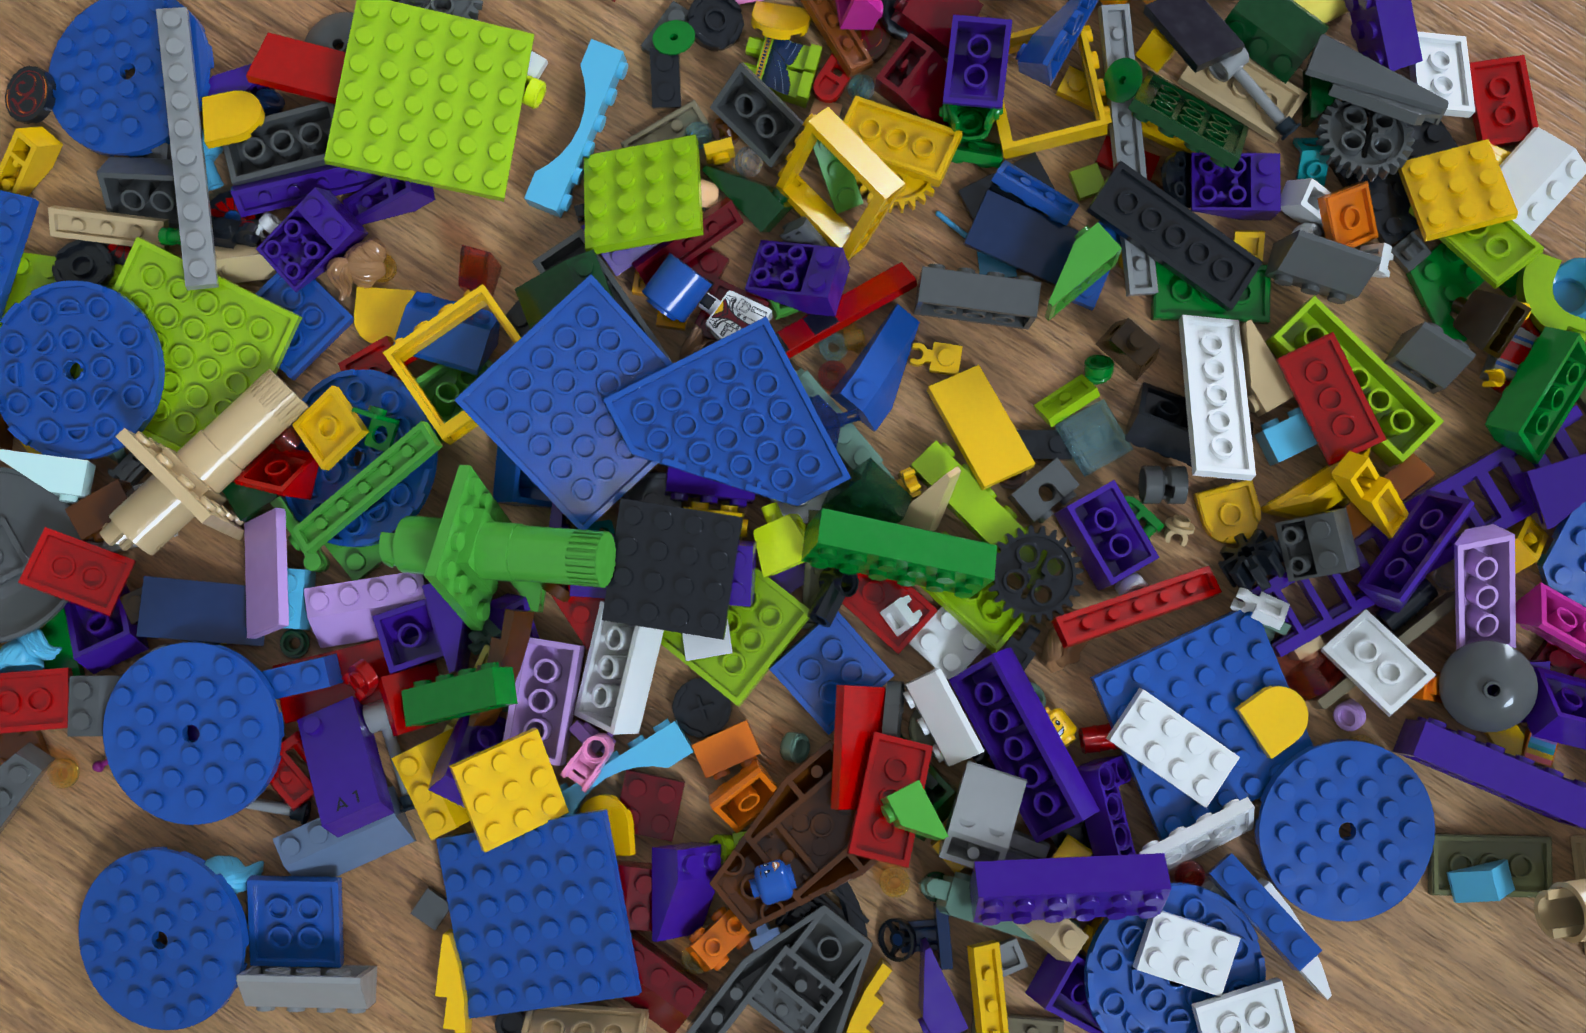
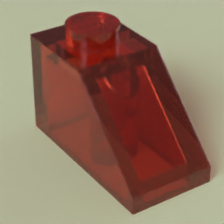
(478, 268)
(1313, 677)

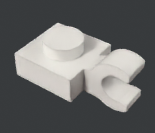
(1264, 607)

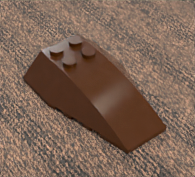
(800, 832)

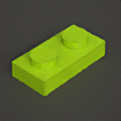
(1066, 400)

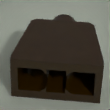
(1489, 320)
(1129, 347)

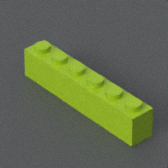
(975, 506)

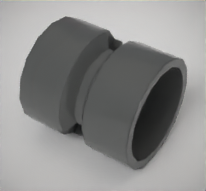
(1164, 485)

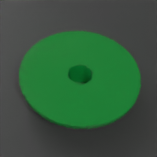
(673, 37)
(1123, 80)

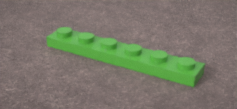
(367, 487)

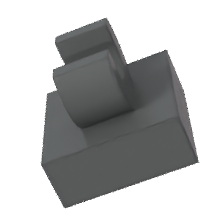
(1410, 252)

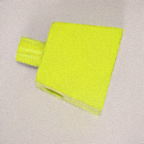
(779, 540)

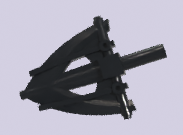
(850, 910)

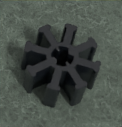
(1252, 561)

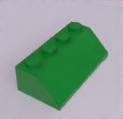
(1540, 394)

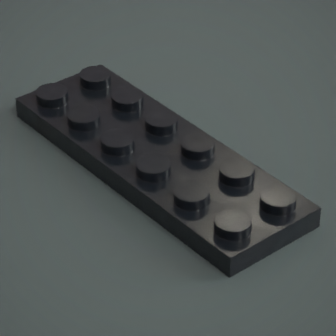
(1174, 236)

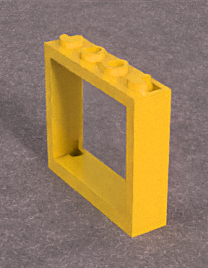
(1069, 135)
(859, 161)
(427, 333)

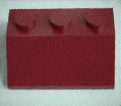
(666, 986)

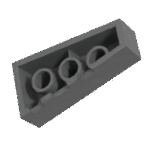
(19, 778)

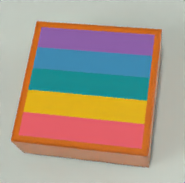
(1539, 750)

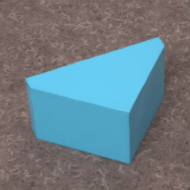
(1481, 882)

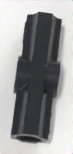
(833, 590)

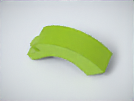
(1536, 288)

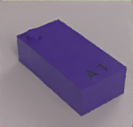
(344, 767)

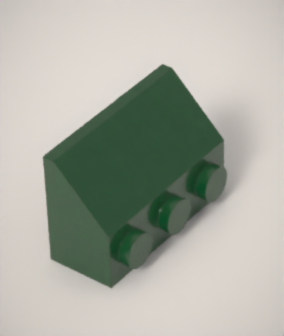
(1276, 33)

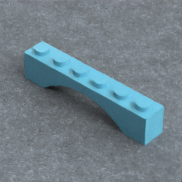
(554, 183)
(659, 750)

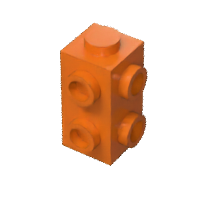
(711, 945)

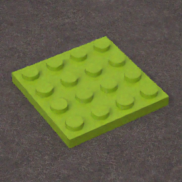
(643, 195)
(757, 640)

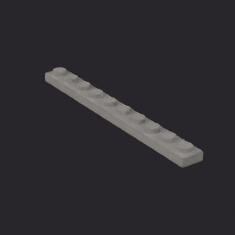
(1126, 139)
(187, 149)

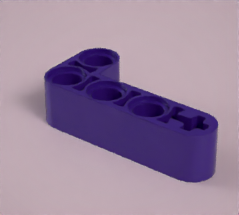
(1108, 827)

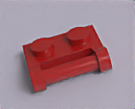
(289, 780)

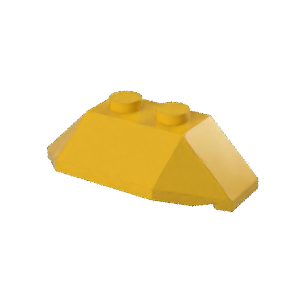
(1310, 496)

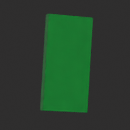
(1179, 298)

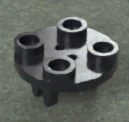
(1177, 177)

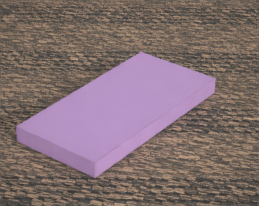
(266, 573)

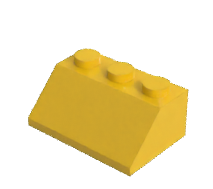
(416, 771)

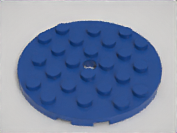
(92, 90)
(119, 363)
(408, 496)
(150, 740)
(1302, 821)
(204, 929)
(1143, 1003)

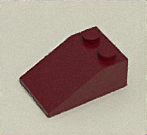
(637, 892)

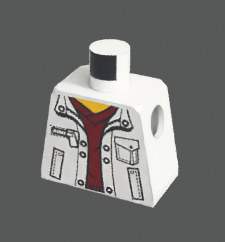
(731, 313)

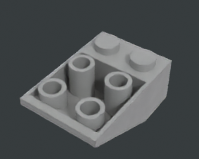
(982, 816)

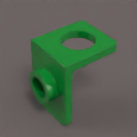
(379, 419)

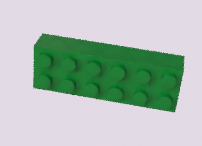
(898, 553)

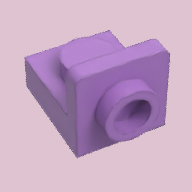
(585, 730)

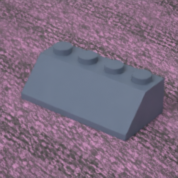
(318, 853)

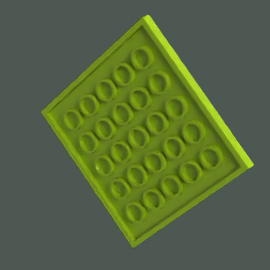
(429, 98)
(209, 339)

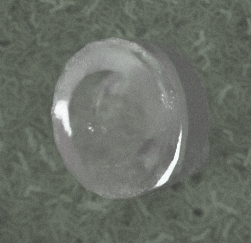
(747, 162)

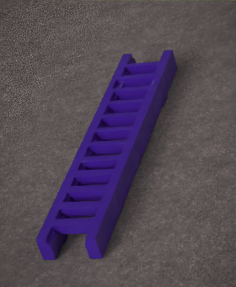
(1452, 484)

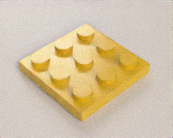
(1457, 190)
(509, 789)

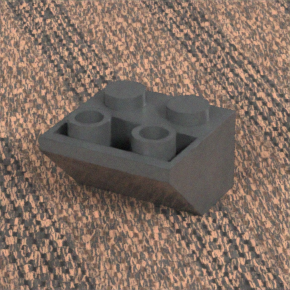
(1429, 356)
(1317, 545)

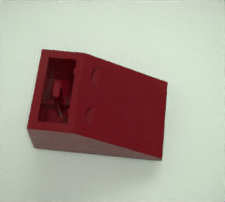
(914, 80)

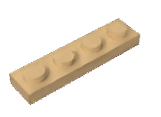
(103, 226)

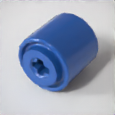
(675, 289)

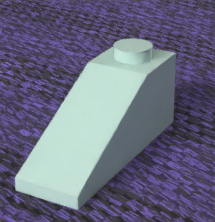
(62, 476)

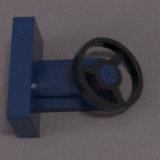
(911, 933)

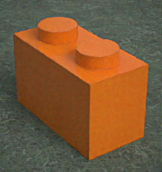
(727, 749)

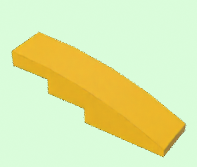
(452, 985)
(868, 1000)

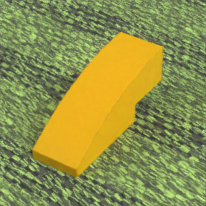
(1370, 493)

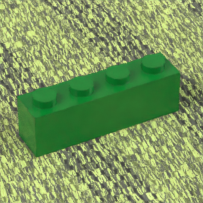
(459, 695)

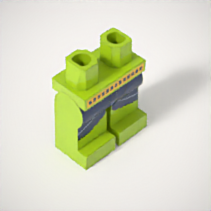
(785, 67)

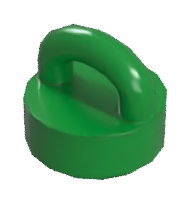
(1098, 369)

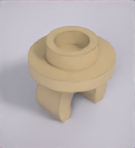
(1178, 525)

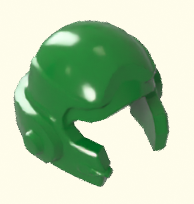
(973, 121)

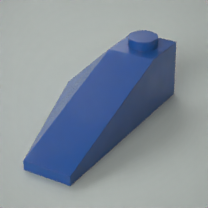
(1053, 41)
(878, 370)

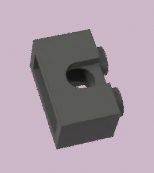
(1054, 477)

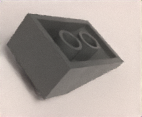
(88, 703)

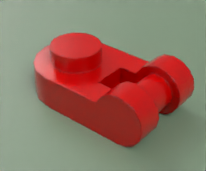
(829, 86)
(362, 679)

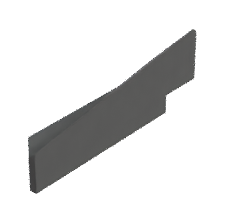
(1372, 85)

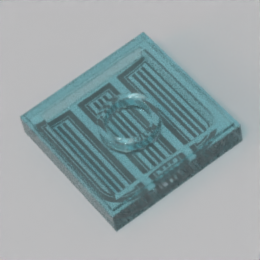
(1093, 437)

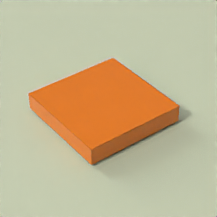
(1349, 215)

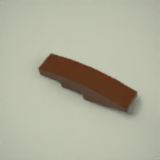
(509, 652)

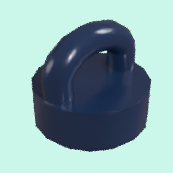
(271, 101)

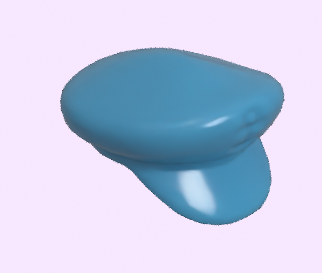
(1570, 287)

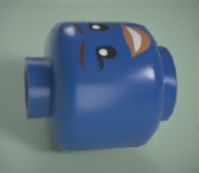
(773, 882)

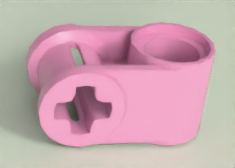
(585, 764)

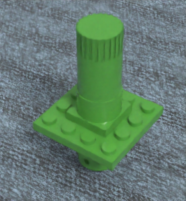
(479, 546)

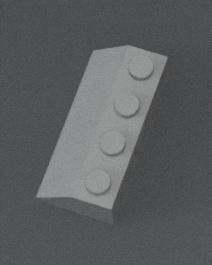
(309, 987)

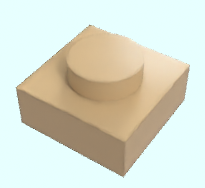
(1307, 651)

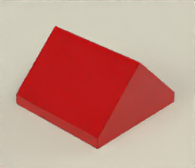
(281, 473)

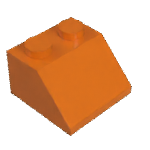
(743, 796)

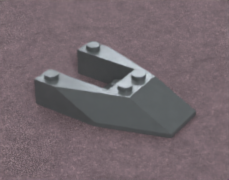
(795, 980)

